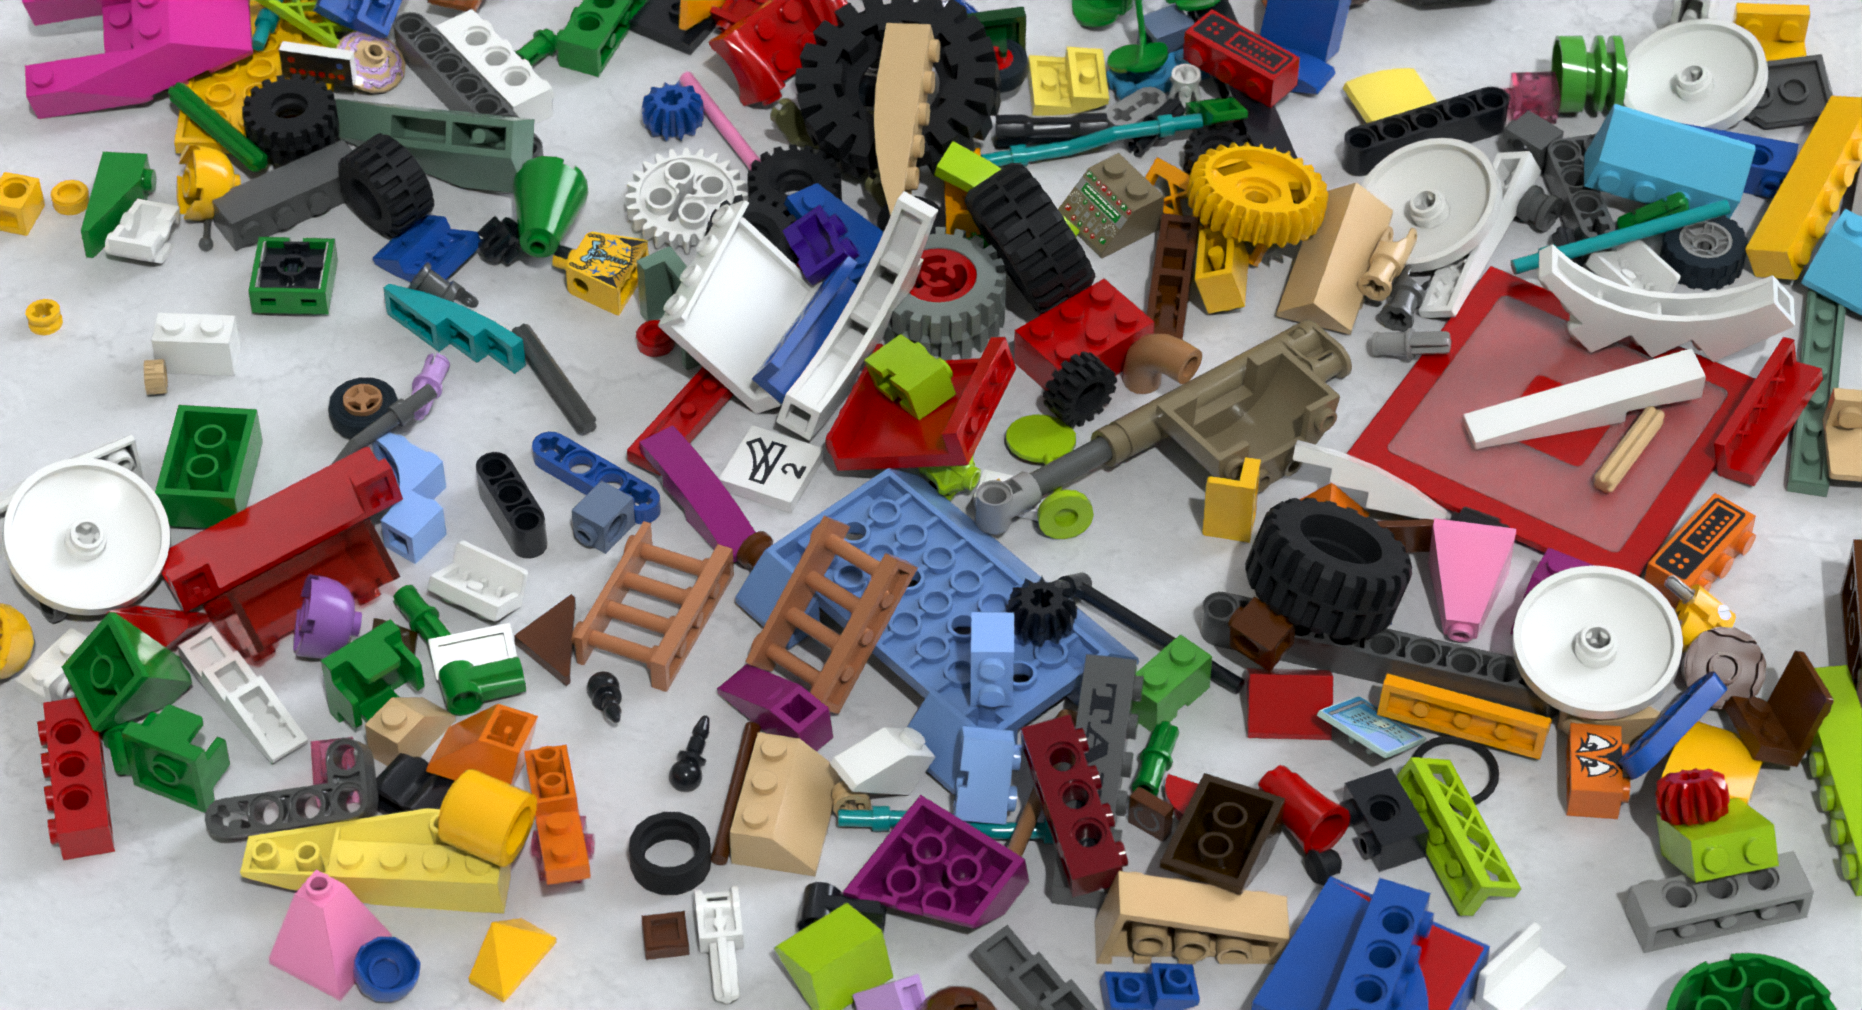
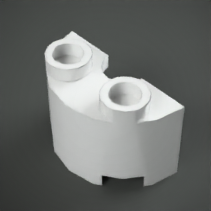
(144, 232)

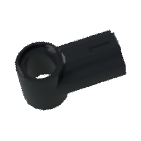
(823, 898)

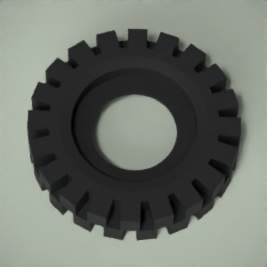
(844, 53)

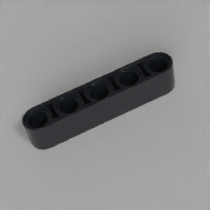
(1461, 117)

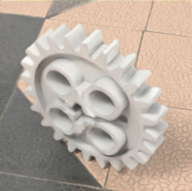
(679, 195)

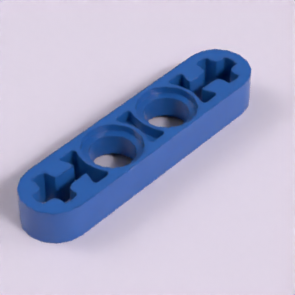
(601, 469)
(1672, 725)

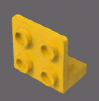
(1777, 27)

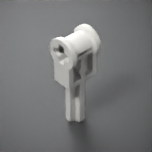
(721, 935)

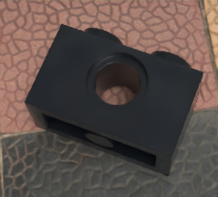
(1385, 820)

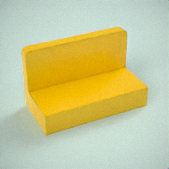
(1232, 504)

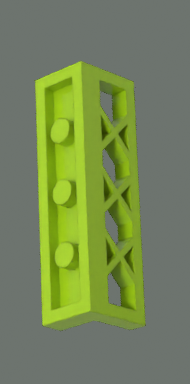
(1453, 856)

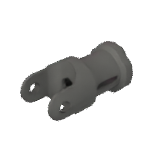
(432, 283)
(1405, 299)

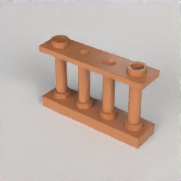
(867, 620)
(679, 630)

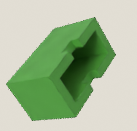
(1172, 680)

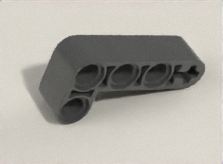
(1582, 206)
(292, 801)

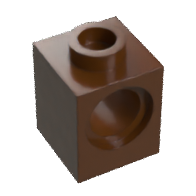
(1261, 633)

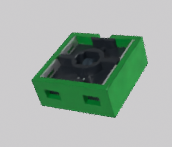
(293, 275)

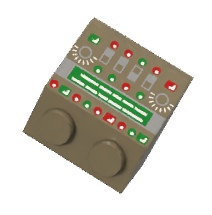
(1113, 206)

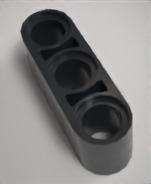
(511, 505)

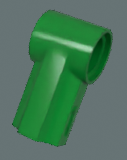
(470, 685)

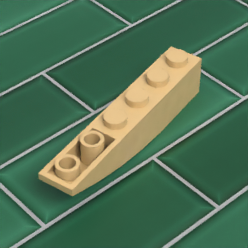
(902, 105)

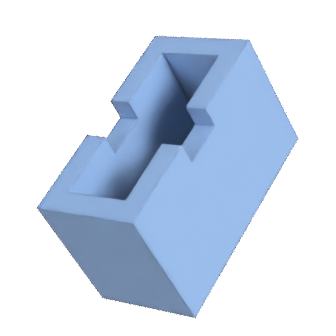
(992, 659)
(985, 789)

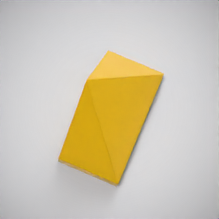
(509, 956)

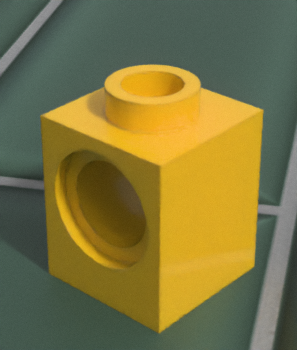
(19, 203)

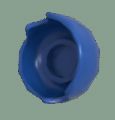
(386, 969)

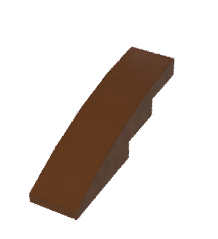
(1173, 273)

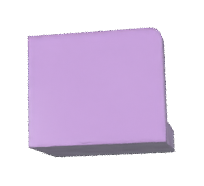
(895, 995)

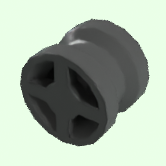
(1539, 208)

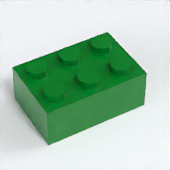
(209, 464)

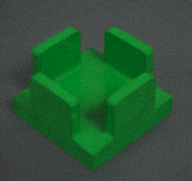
(367, 672)
(167, 762)

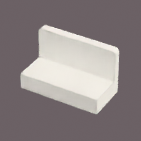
(1519, 974)

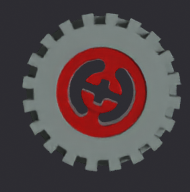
(947, 319)

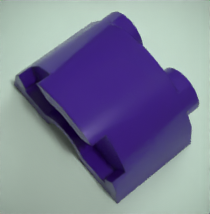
(819, 243)

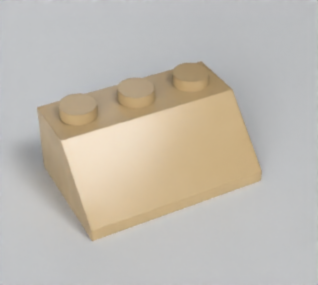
(783, 807)

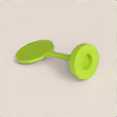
(1043, 440)

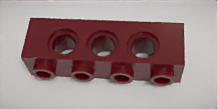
(1084, 867)

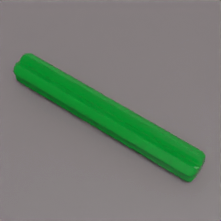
(218, 127)

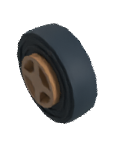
(359, 404)

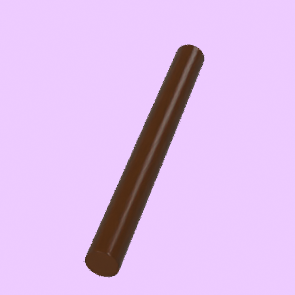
(722, 842)

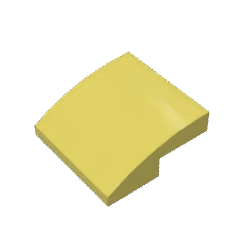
(1067, 82)
(1387, 93)

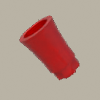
(1308, 813)

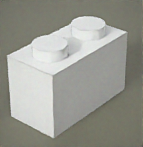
(197, 343)

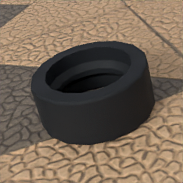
(670, 827)

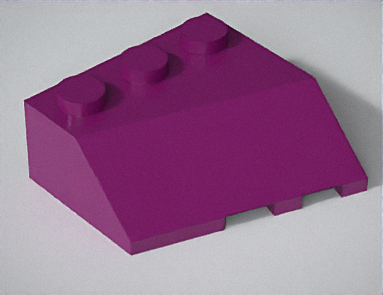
(941, 869)

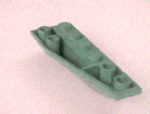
(448, 144)

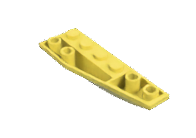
(382, 862)

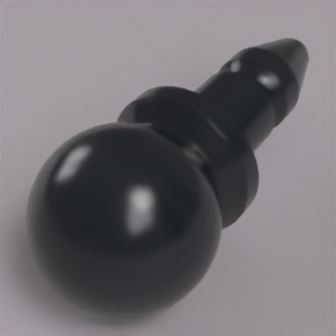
(605, 693)
(687, 773)

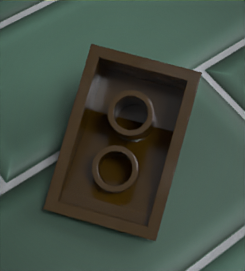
(1225, 834)

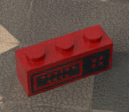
(1241, 58)

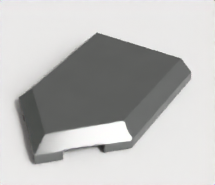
(1794, 92)

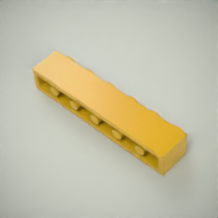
(1809, 192)

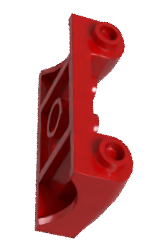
(768, 43)

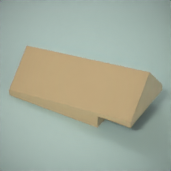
(1334, 259)

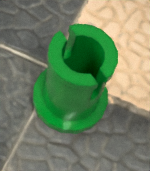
(538, 47)

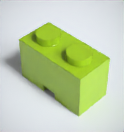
(912, 374)

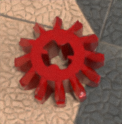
(1692, 797)

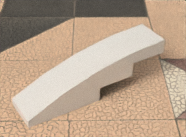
(1385, 490)
(242, 695)

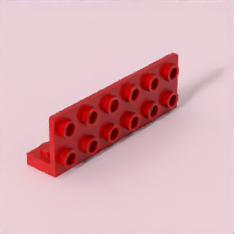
(279, 527)

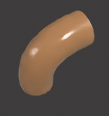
(1156, 356)

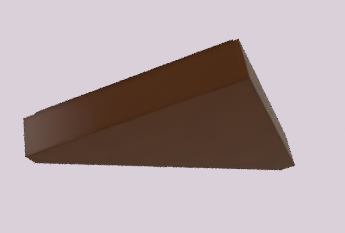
(549, 639)

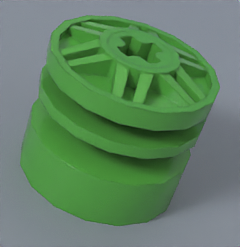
(1594, 73)

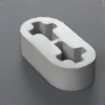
(1135, 106)

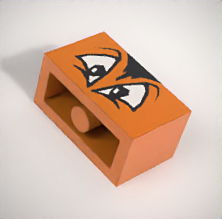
(1593, 773)

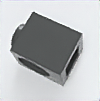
(1532, 135)

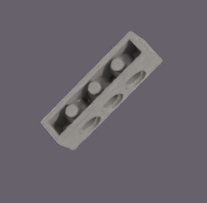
(1685, 912)

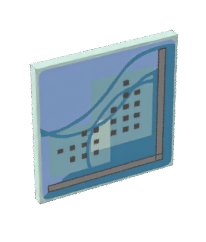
(1362, 724)

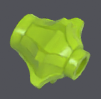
(953, 478)

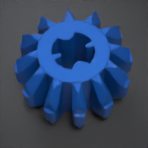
(672, 111)

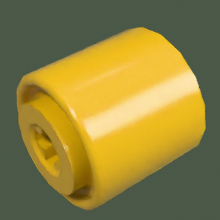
(486, 817)

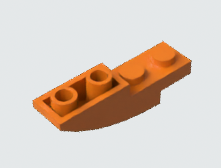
(557, 815)

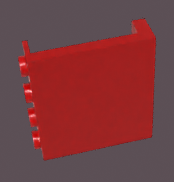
(882, 435)

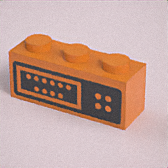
(1703, 547)

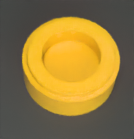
(70, 197)

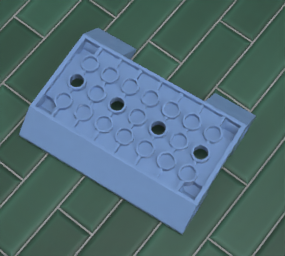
(956, 575)

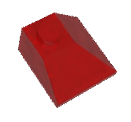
(164, 625)

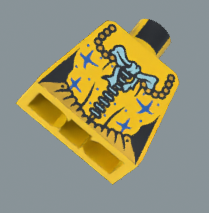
(602, 269)

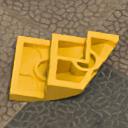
(1721, 751)

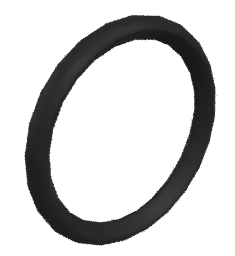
(1448, 739)

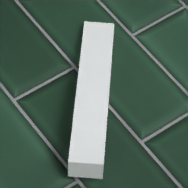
(1455, 281)
(1588, 402)

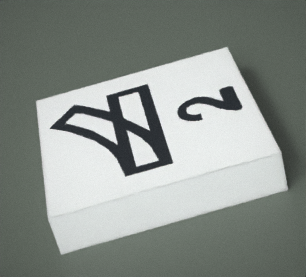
(771, 468)

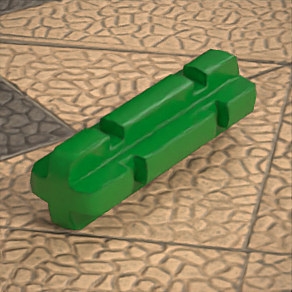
(1675, 203)

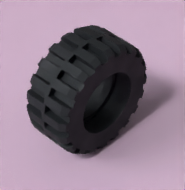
(1030, 237)
(1328, 568)

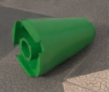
(547, 203)

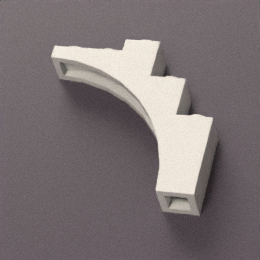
(863, 321)
(1660, 321)

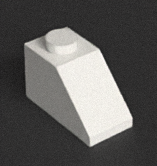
(885, 762)

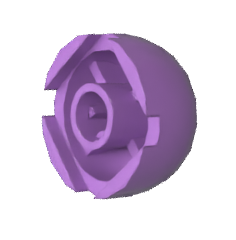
(324, 618)

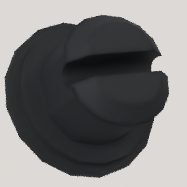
(1322, 865)

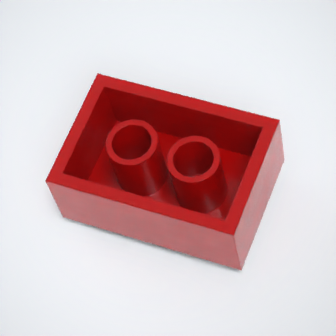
(1090, 321)

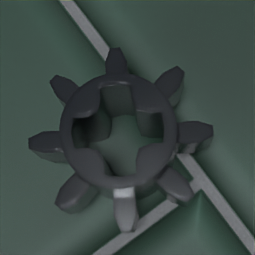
(500, 240)

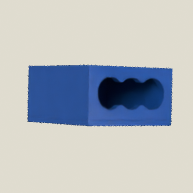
(1306, 25)

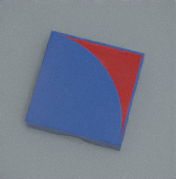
(1320, 947)

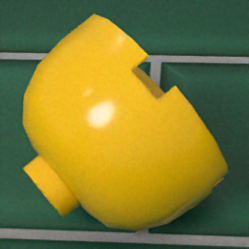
(205, 178)

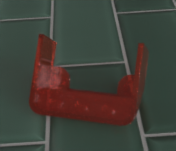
(267, 605)

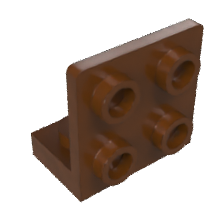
(1789, 720)

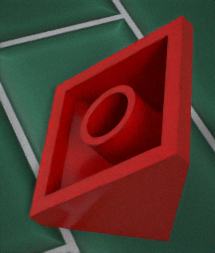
(1287, 703)

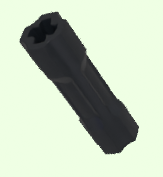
(1023, 129)

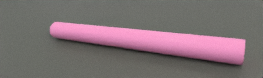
(721, 122)

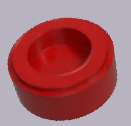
(653, 340)

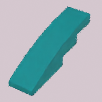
(447, 323)

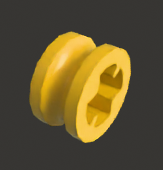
(44, 325)

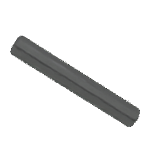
(556, 381)

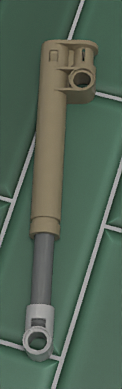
(1111, 444)

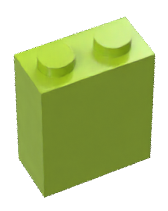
(1721, 848)

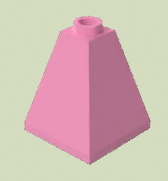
(1468, 573)
(324, 935)

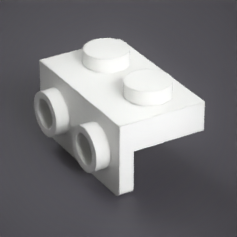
(1634, 267)
(480, 582)

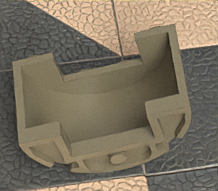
(1257, 420)

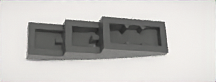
(1025, 977)

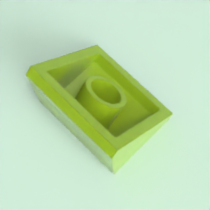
(836, 958)

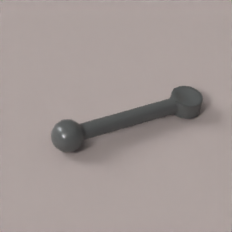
(206, 242)

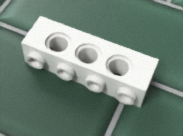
(499, 65)

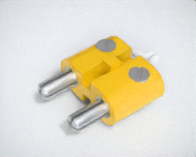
(1698, 610)

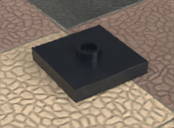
(661, 23)

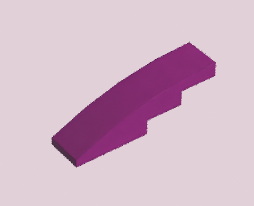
(697, 489)

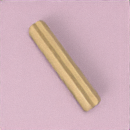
(1629, 449)

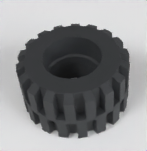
(386, 185)

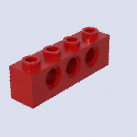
(77, 781)

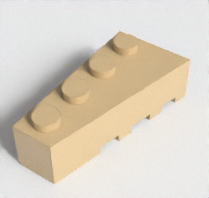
(1189, 921)

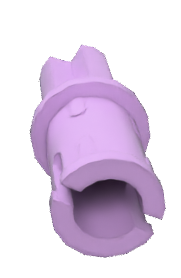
(433, 375)

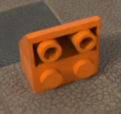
(486, 742)

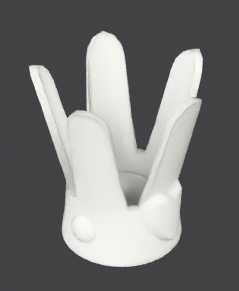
(1185, 81)

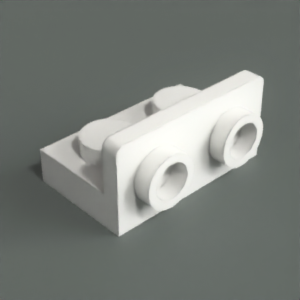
(45, 678)

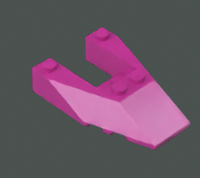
(144, 50)

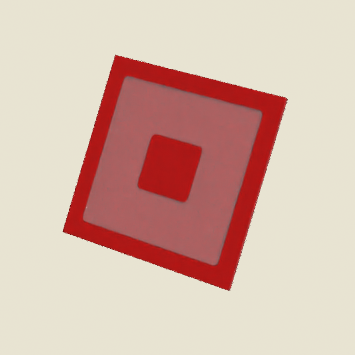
(1517, 343)

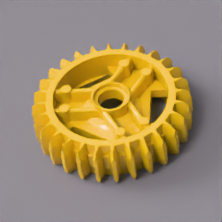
(1252, 193)

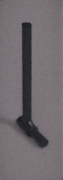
(1082, 588)

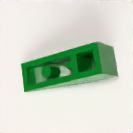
(116, 187)

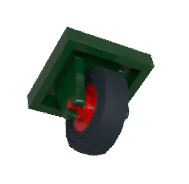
(1008, 39)

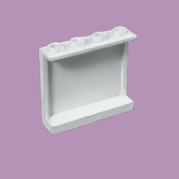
(736, 304)

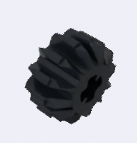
(1042, 611)

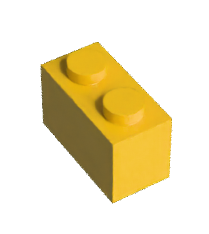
(1221, 271)

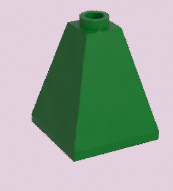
(123, 674)

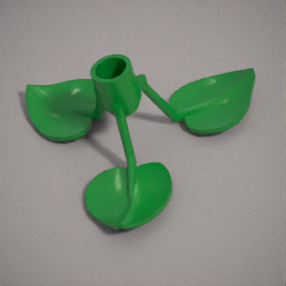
(1133, 56)

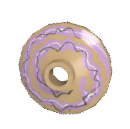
(376, 61)

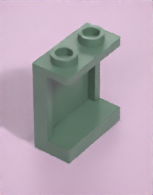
(657, 282)

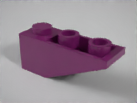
(778, 706)

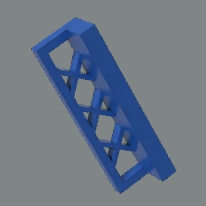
(807, 333)

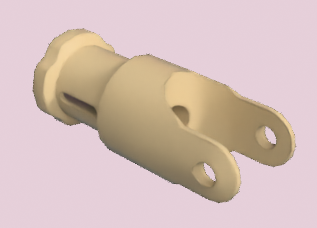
(1386, 264)

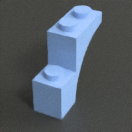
(418, 520)

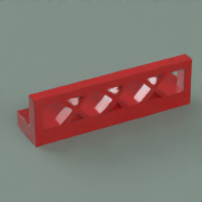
(1765, 415)

